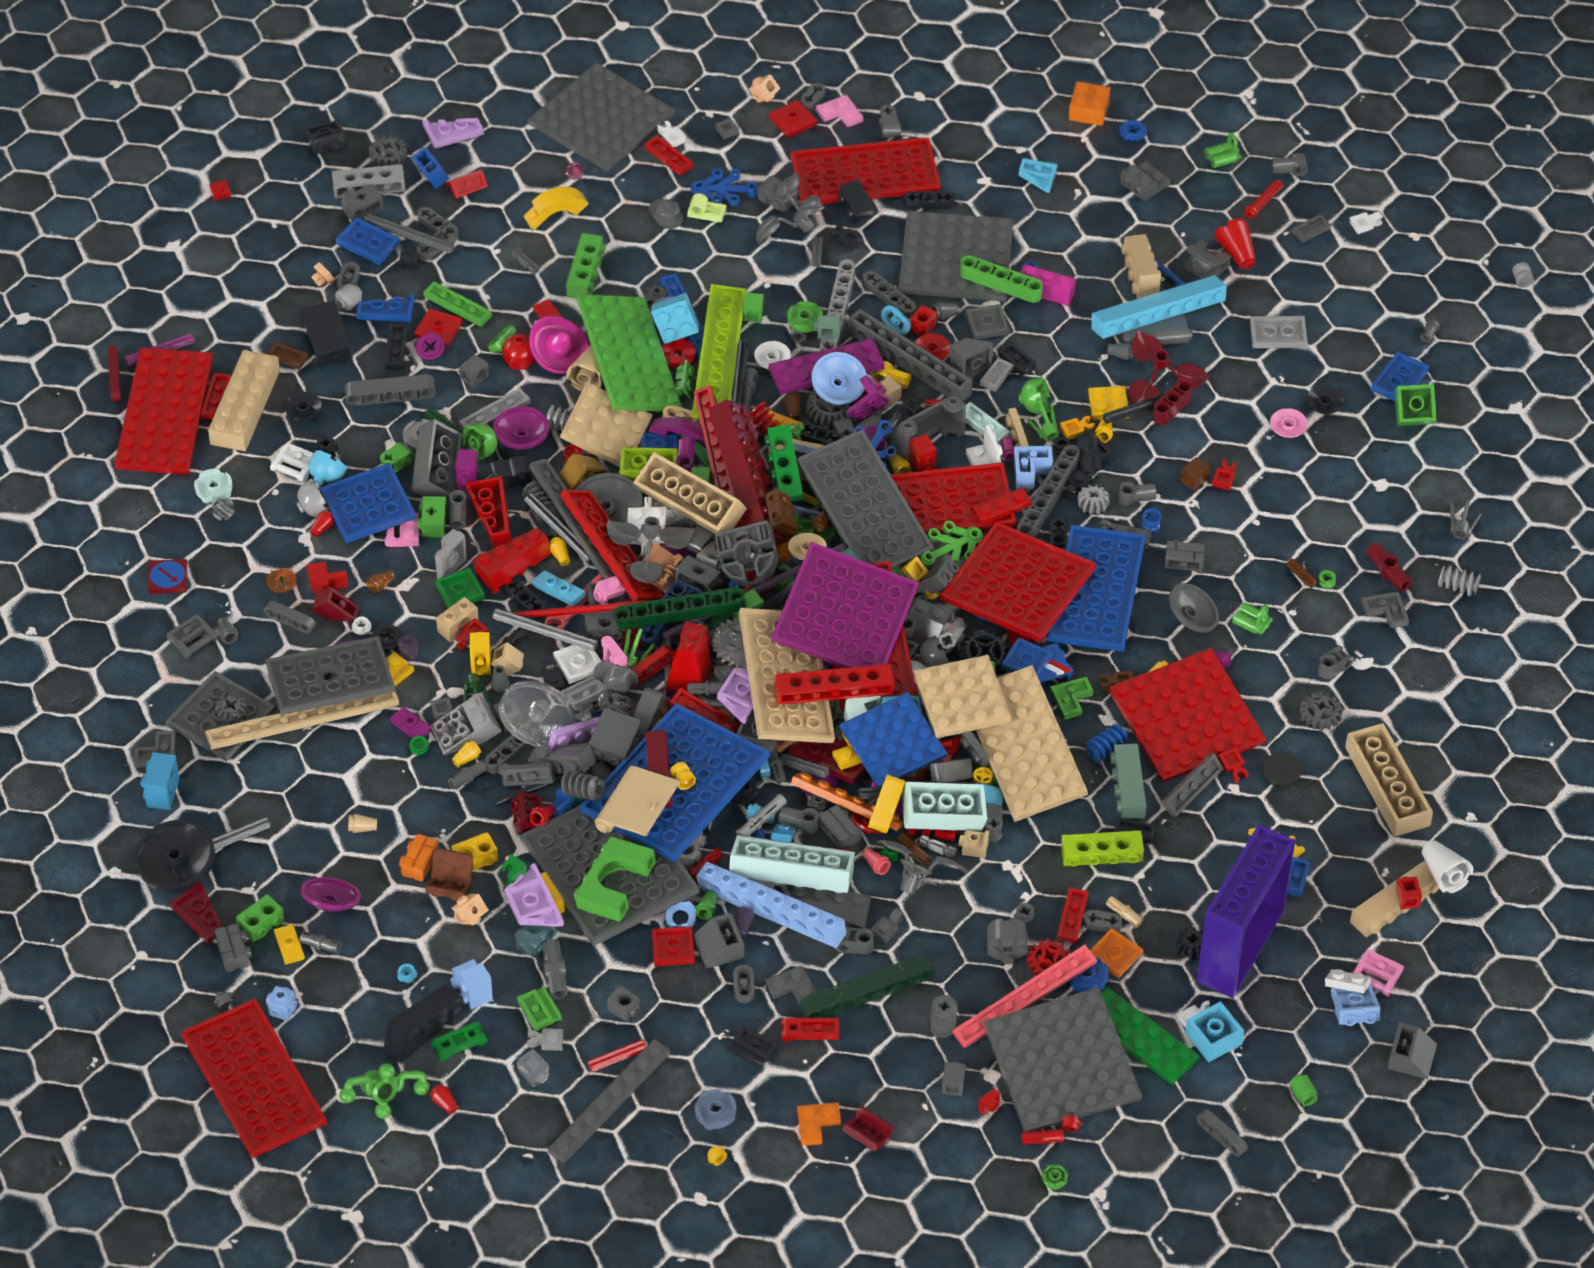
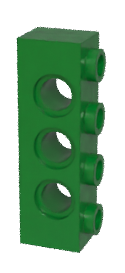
(783, 436)

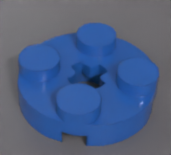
(1098, 978)

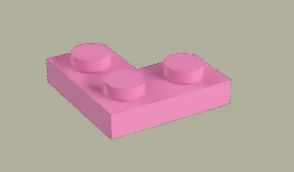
(842, 108)

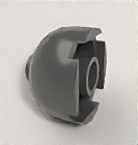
(932, 653)

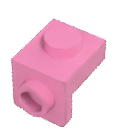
(608, 589)

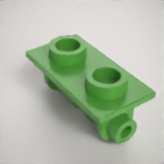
(684, 380)

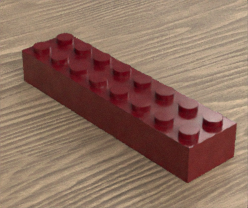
(743, 461)

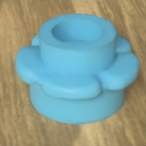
(406, 969)

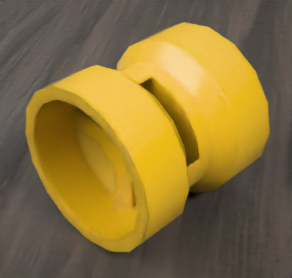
(681, 772)

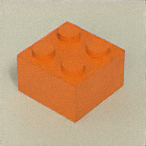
(1089, 103)

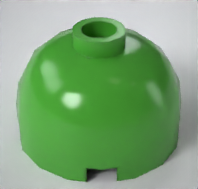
(1032, 391)
(480, 438)

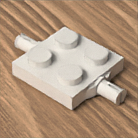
(637, 517)

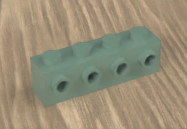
(1129, 781)

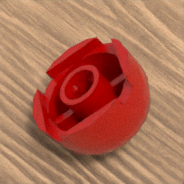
(517, 352)

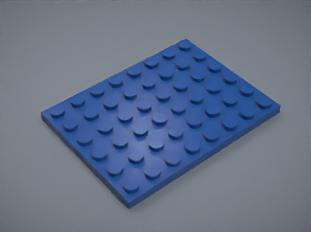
(717, 760)

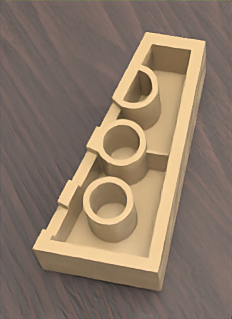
(1141, 265)

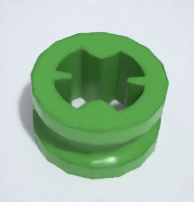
(1327, 574)

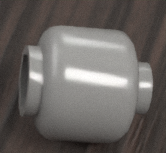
(348, 296)

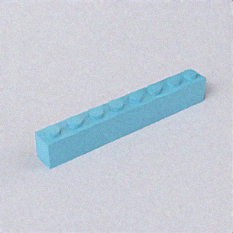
(1158, 306)

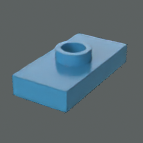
(783, 833)

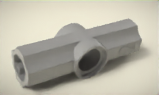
(952, 633)

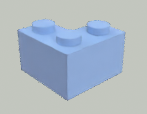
(1030, 462)
(473, 983)

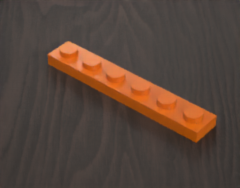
(841, 797)

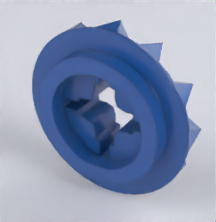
(1135, 126)

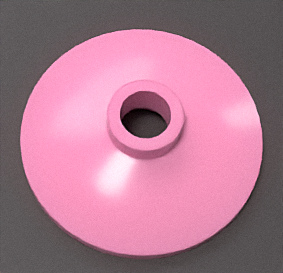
(1288, 423)

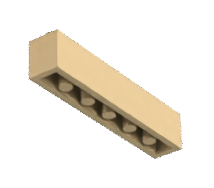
(1384, 905)

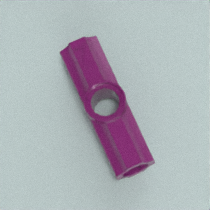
(686, 453)

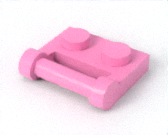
(408, 534)
(612, 652)
(1381, 968)

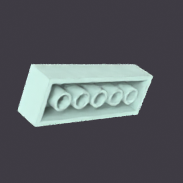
(792, 864)

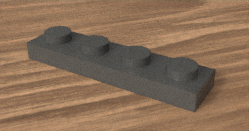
(1192, 785)

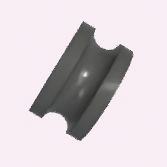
(1027, 908)

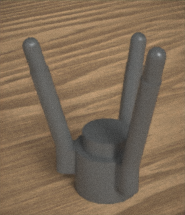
(1461, 528)

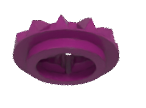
(431, 339)

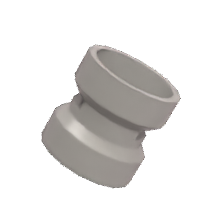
(1523, 275)

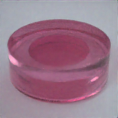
(574, 171)

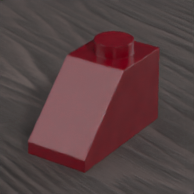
(335, 606)

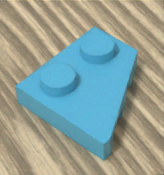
(1038, 173)

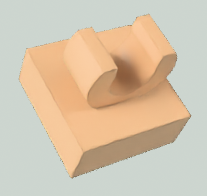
(322, 275)

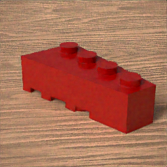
(511, 558)

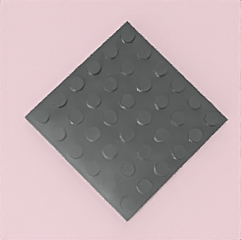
(601, 117)
(938, 243)
(1062, 1060)

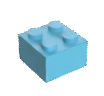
(675, 318)
(1214, 1031)

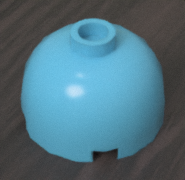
(325, 469)

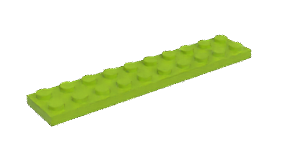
(720, 342)

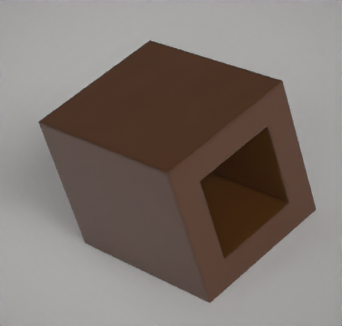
(1195, 473)

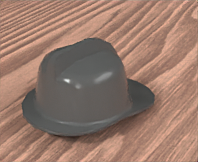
(666, 213)
(616, 677)

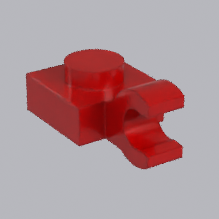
(472, 627)

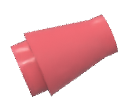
(878, 862)

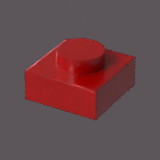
(220, 190)
(989, 1102)

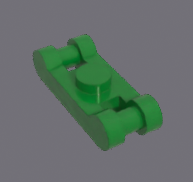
(459, 1040)

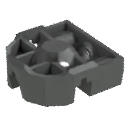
(742, 553)

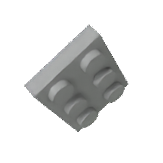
(1278, 332)

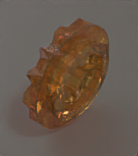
(276, 585)

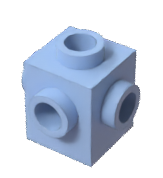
(281, 1003)

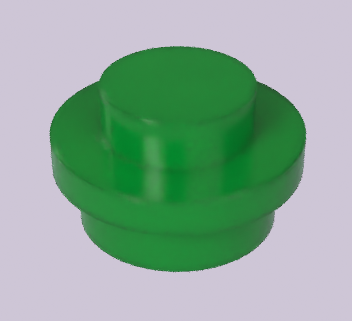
(418, 745)

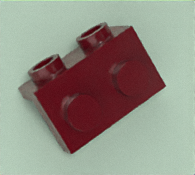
(869, 1129)

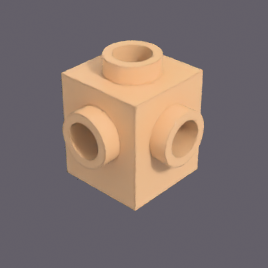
(763, 88)
(469, 909)

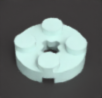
(211, 494)

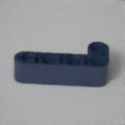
(653, 634)

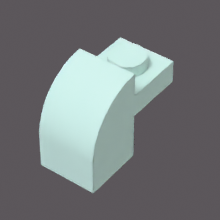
(857, 706)

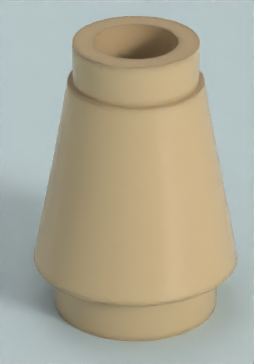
(360, 823)

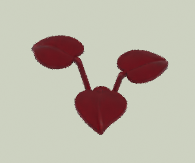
(1146, 348)

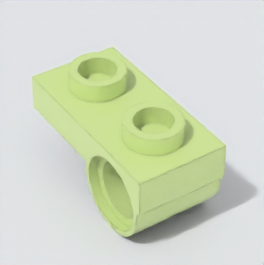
(706, 210)

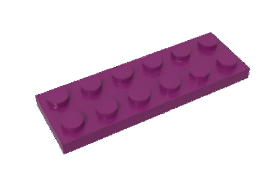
(796, 372)

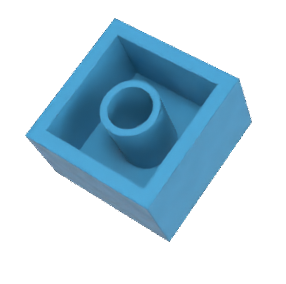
(160, 781)

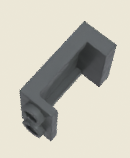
(614, 736)

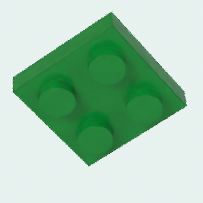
(458, 586)

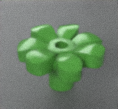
(795, 431)

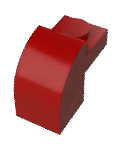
(321, 580)

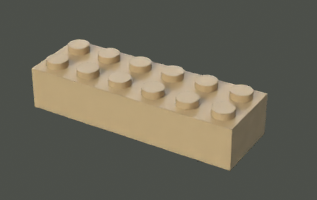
(244, 400)
(689, 495)
(1389, 779)

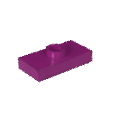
(410, 723)

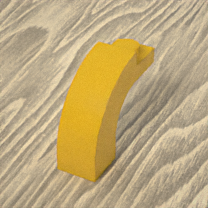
(553, 201)

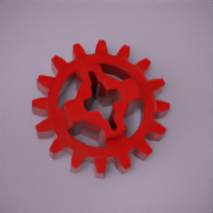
(1050, 954)

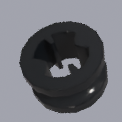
(1060, 441)

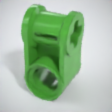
(398, 457)

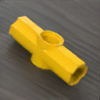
(900, 377)

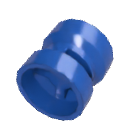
(1151, 520)

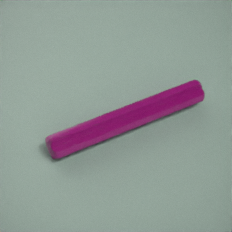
(173, 344)

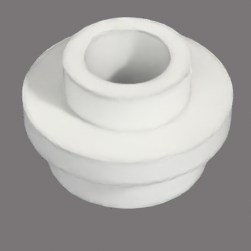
(361, 626)

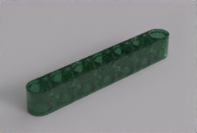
(867, 987)

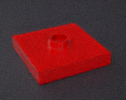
(792, 119)
(439, 323)
(673, 946)

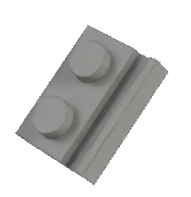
(584, 691)

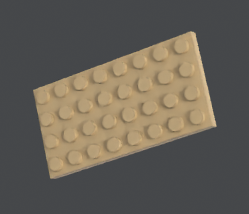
(766, 658)
(1030, 751)

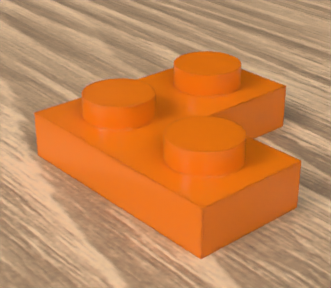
(813, 1117)

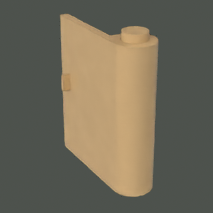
(636, 801)

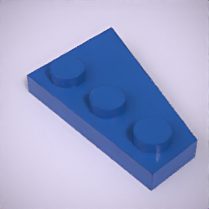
(390, 310)

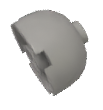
(310, 499)

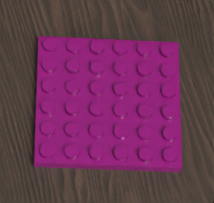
(844, 609)

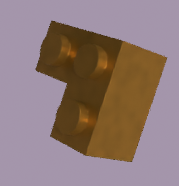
(579, 469)

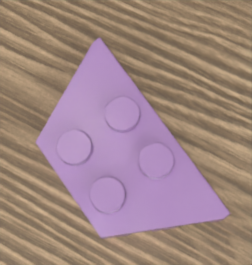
(736, 694)
(532, 900)

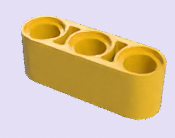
(886, 804)

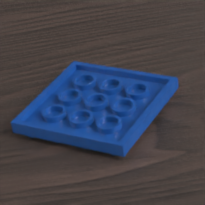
(367, 503)
(893, 739)

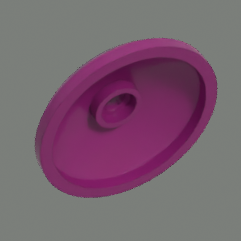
(521, 427)
(330, 894)

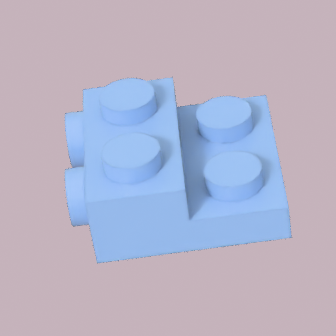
(1355, 1007)

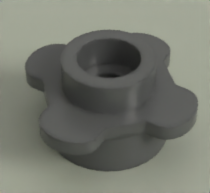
(818, 806)

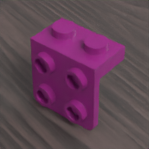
(872, 402)

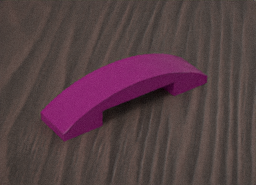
(679, 426)

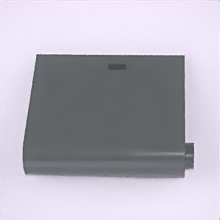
(1167, 331)

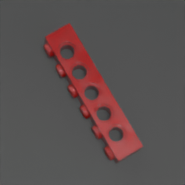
(833, 684)

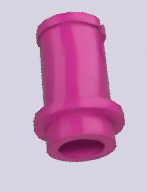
(1008, 448)

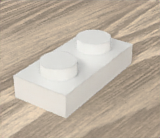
(1347, 981)

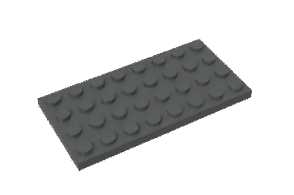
(864, 501)

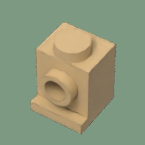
(974, 843)

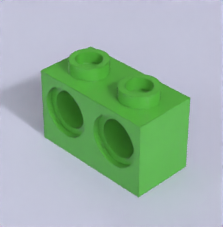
(263, 916)

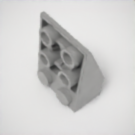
(467, 722)

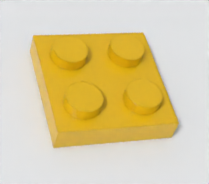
(1106, 400)

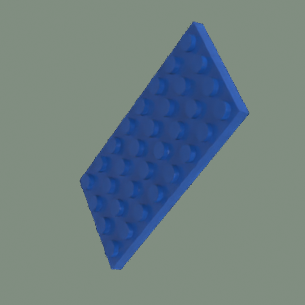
(1104, 604)

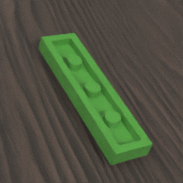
(457, 304)

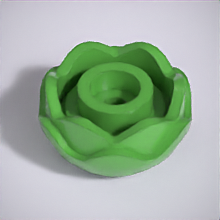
(1055, 1171)

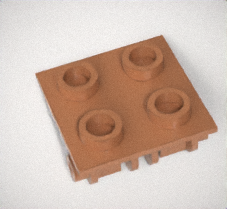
(668, 564)

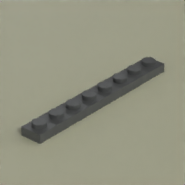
(608, 1101)

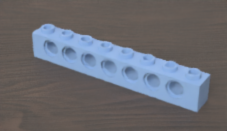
(772, 904)

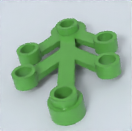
(953, 544)

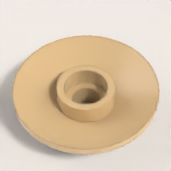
(800, 544)

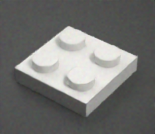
(576, 662)

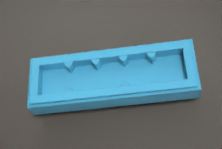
(558, 588)

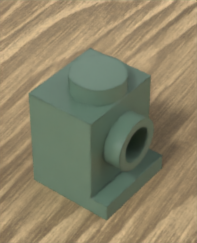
(828, 327)

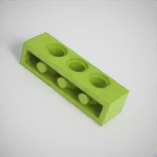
(1102, 848)

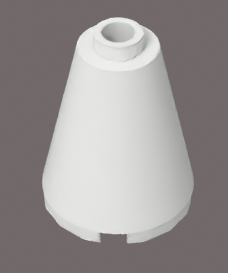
(1446, 866)

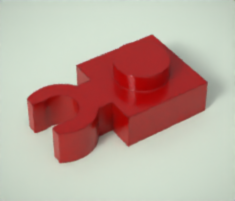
(1224, 476)
(1232, 761)

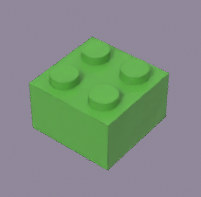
(1415, 405)

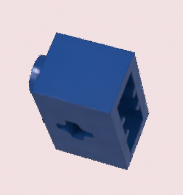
(430, 167)

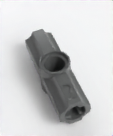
(554, 969)

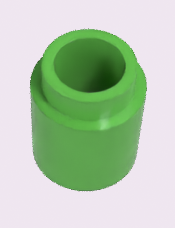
(1303, 1089)

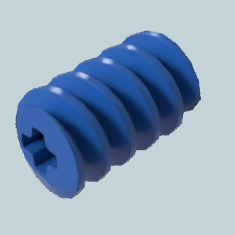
(1104, 742)

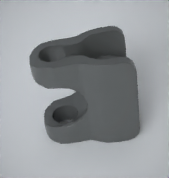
(1204, 262)

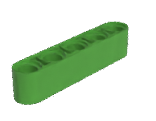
(1001, 279)

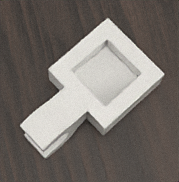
(1363, 222)

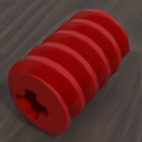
(762, 418)

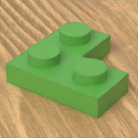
(1067, 696)

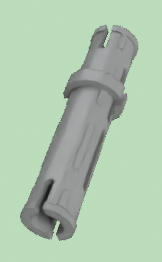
(778, 802)

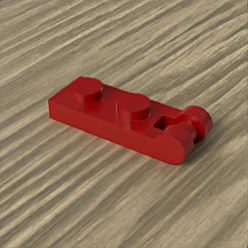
(810, 1029)

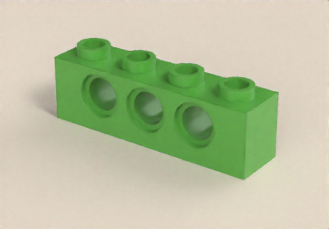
(585, 265)

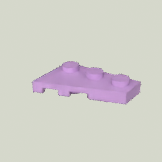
(447, 133)
(572, 734)

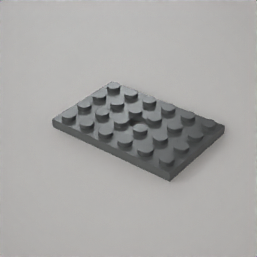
(357, 665)

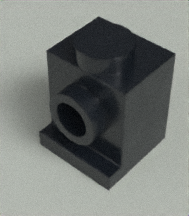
(747, 794)

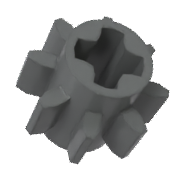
(223, 509)

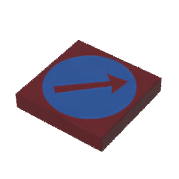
(167, 576)

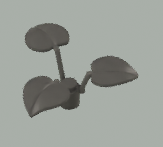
(801, 218)
(624, 533)
(911, 879)

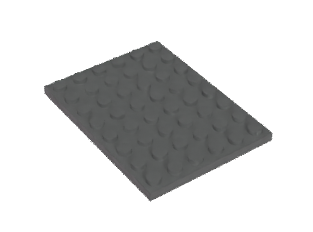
(566, 853)

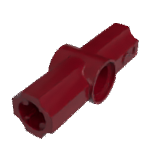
(1389, 567)

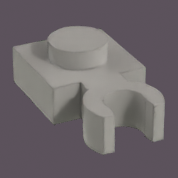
(549, 1039)

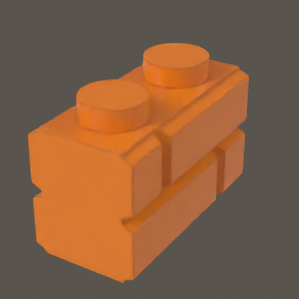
(418, 858)

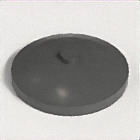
(614, 494)

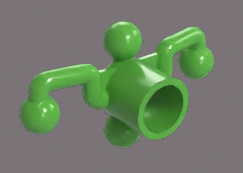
(383, 1087)

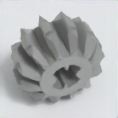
(1093, 499)

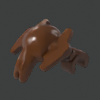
(821, 522)

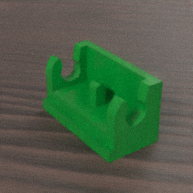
(515, 869)

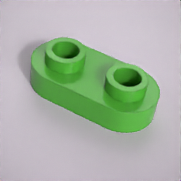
(497, 343)

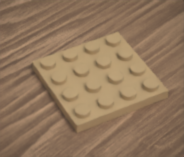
(600, 428)
(962, 696)

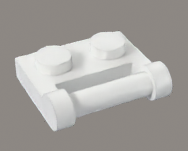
(296, 457)

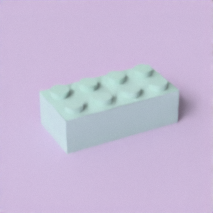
(944, 806)

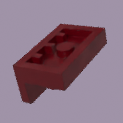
(521, 808)

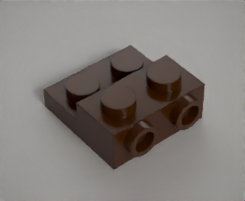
(781, 513)

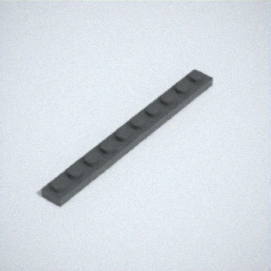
(553, 487)

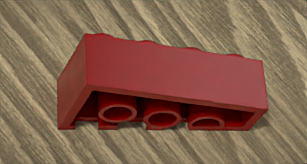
(491, 506)

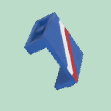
(1057, 665)

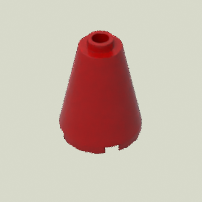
(1237, 241)

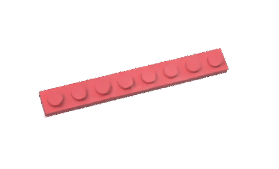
(1027, 994)

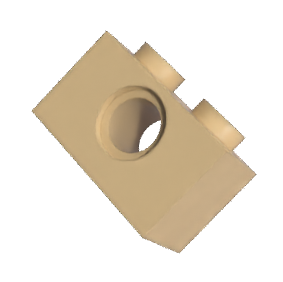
(454, 618)

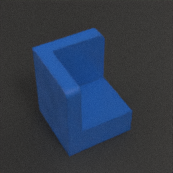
(562, 804)

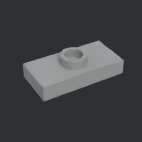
(996, 374)

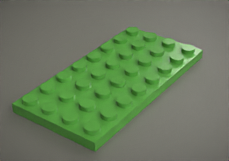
(628, 352)

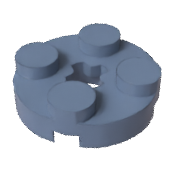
(715, 1120)

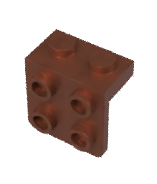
(450, 874)

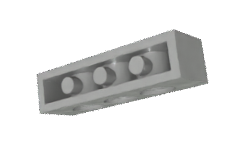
(384, 178)

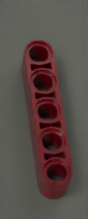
(658, 755)

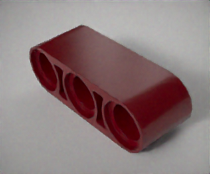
(1172, 402)

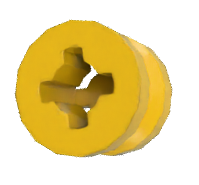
(982, 774)

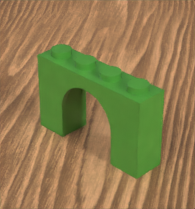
(614, 856)

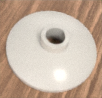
(771, 352)

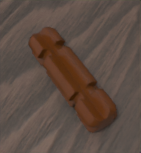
(1302, 573)

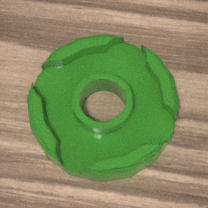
(803, 308)

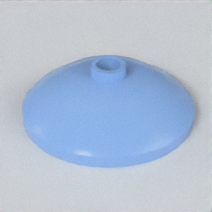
(839, 368)

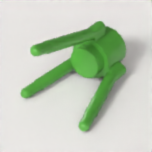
(1049, 430)
(631, 659)

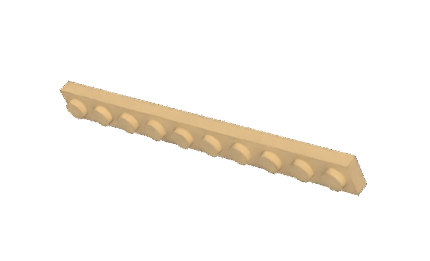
(280, 723)

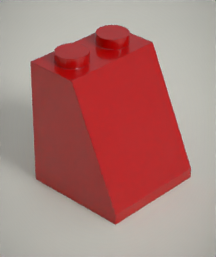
(691, 661)

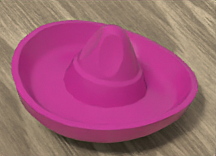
(557, 343)

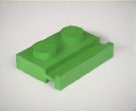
(539, 1008)

